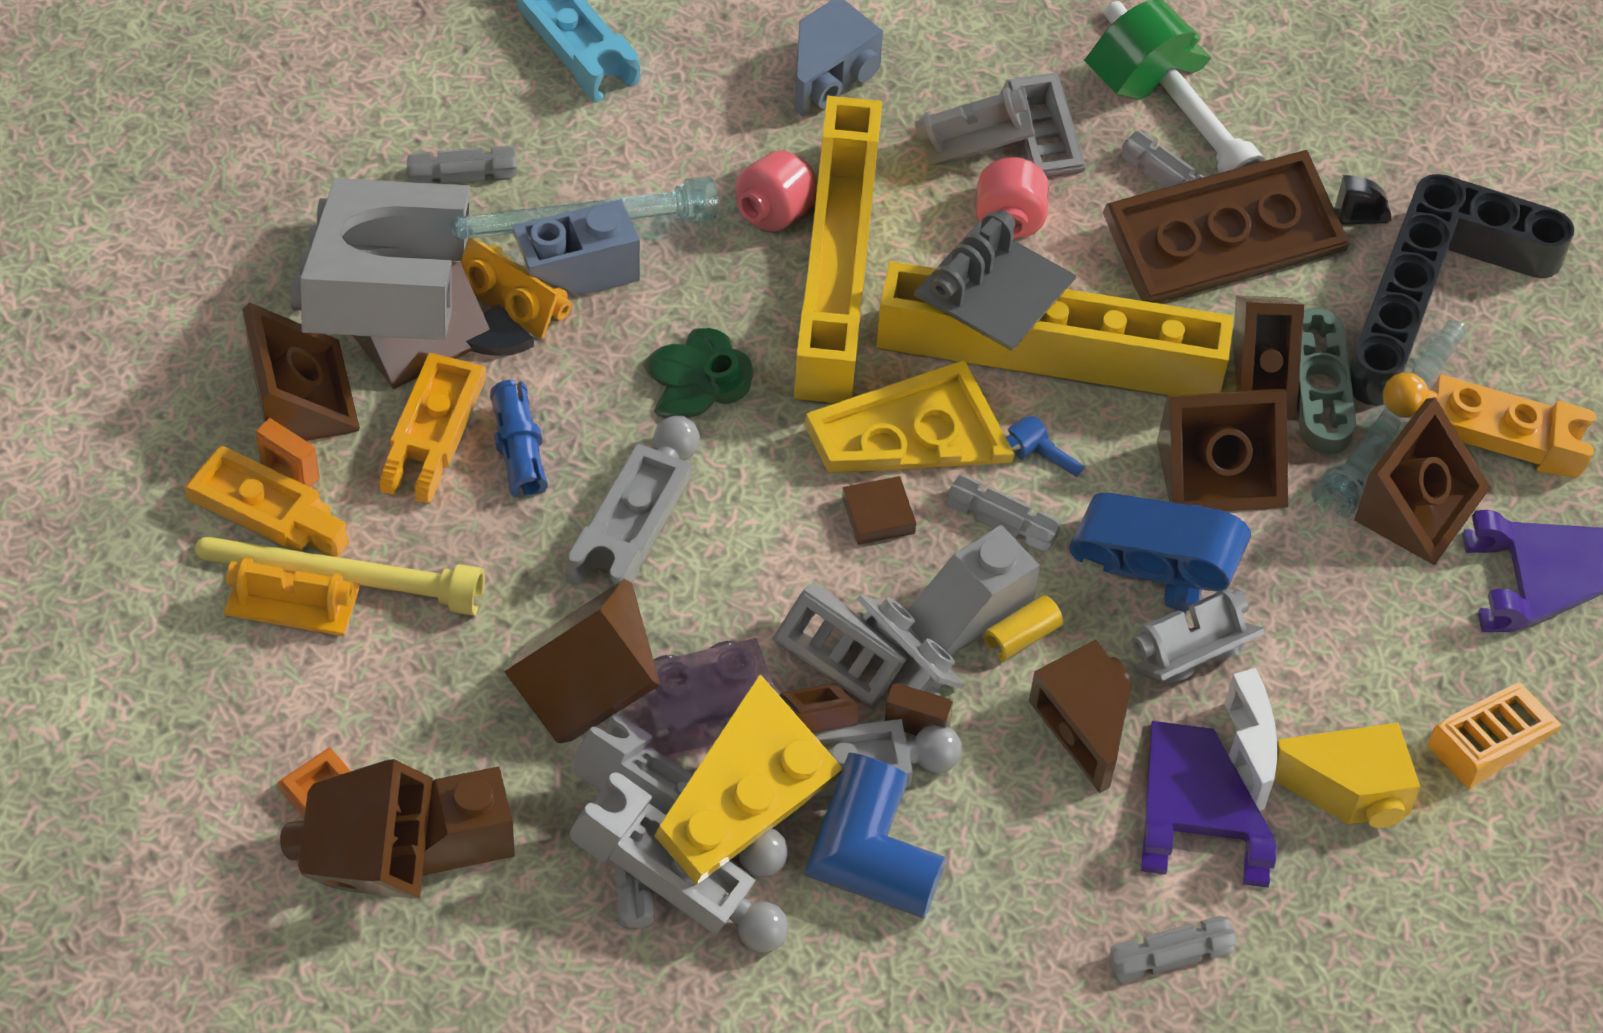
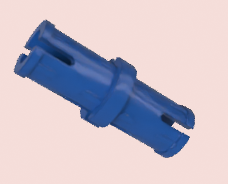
(518, 438)

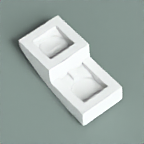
(1256, 739)

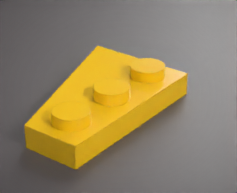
(911, 425)
(746, 784)

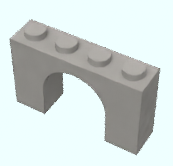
(381, 260)

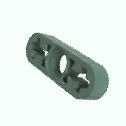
(1311, 401)

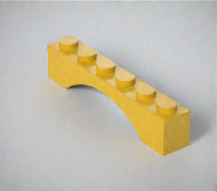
(838, 251)

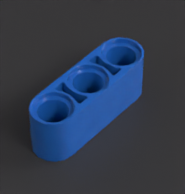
(1161, 541)

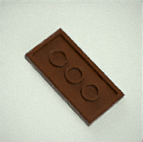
(1225, 227)

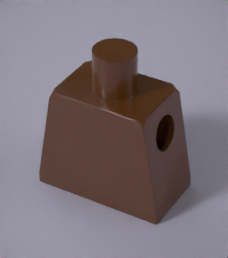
(364, 830)

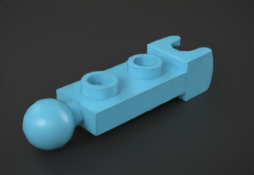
(582, 42)

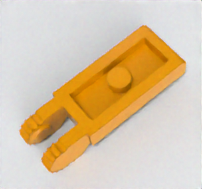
(433, 423)

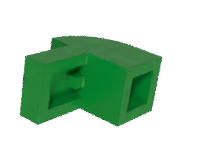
(1143, 48)

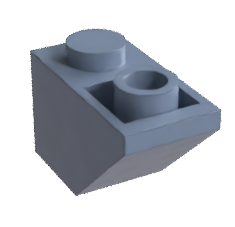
(833, 52)
(582, 248)

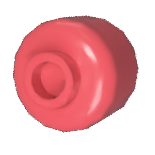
(1016, 188)
(776, 190)

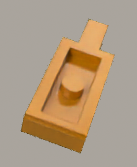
(266, 503)

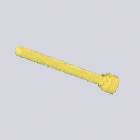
(452, 587)

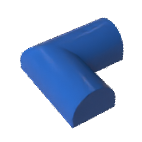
(855, 843)

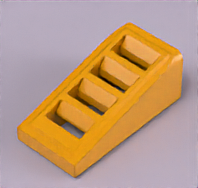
(1462, 756)

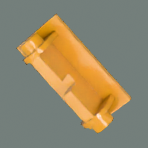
(504, 282)
(290, 597)

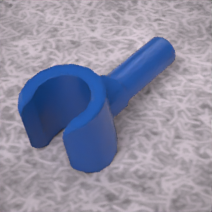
(1032, 436)

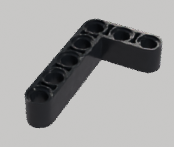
(1460, 219)

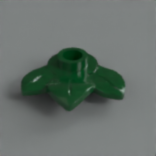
(699, 373)

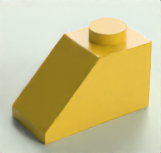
(1352, 773)

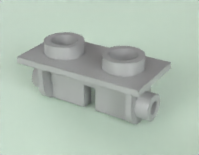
(976, 126)
(1175, 649)
(927, 661)

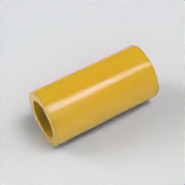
(1024, 627)

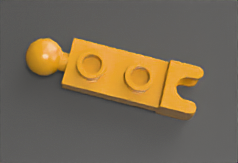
(1502, 421)

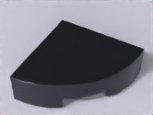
(1361, 202)
(504, 336)

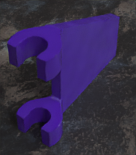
(1551, 563)
(1200, 792)

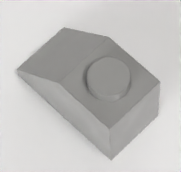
(975, 590)

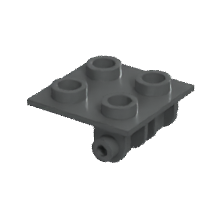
(995, 282)

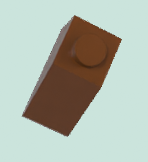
(1268, 345)
(1085, 707)
(468, 821)

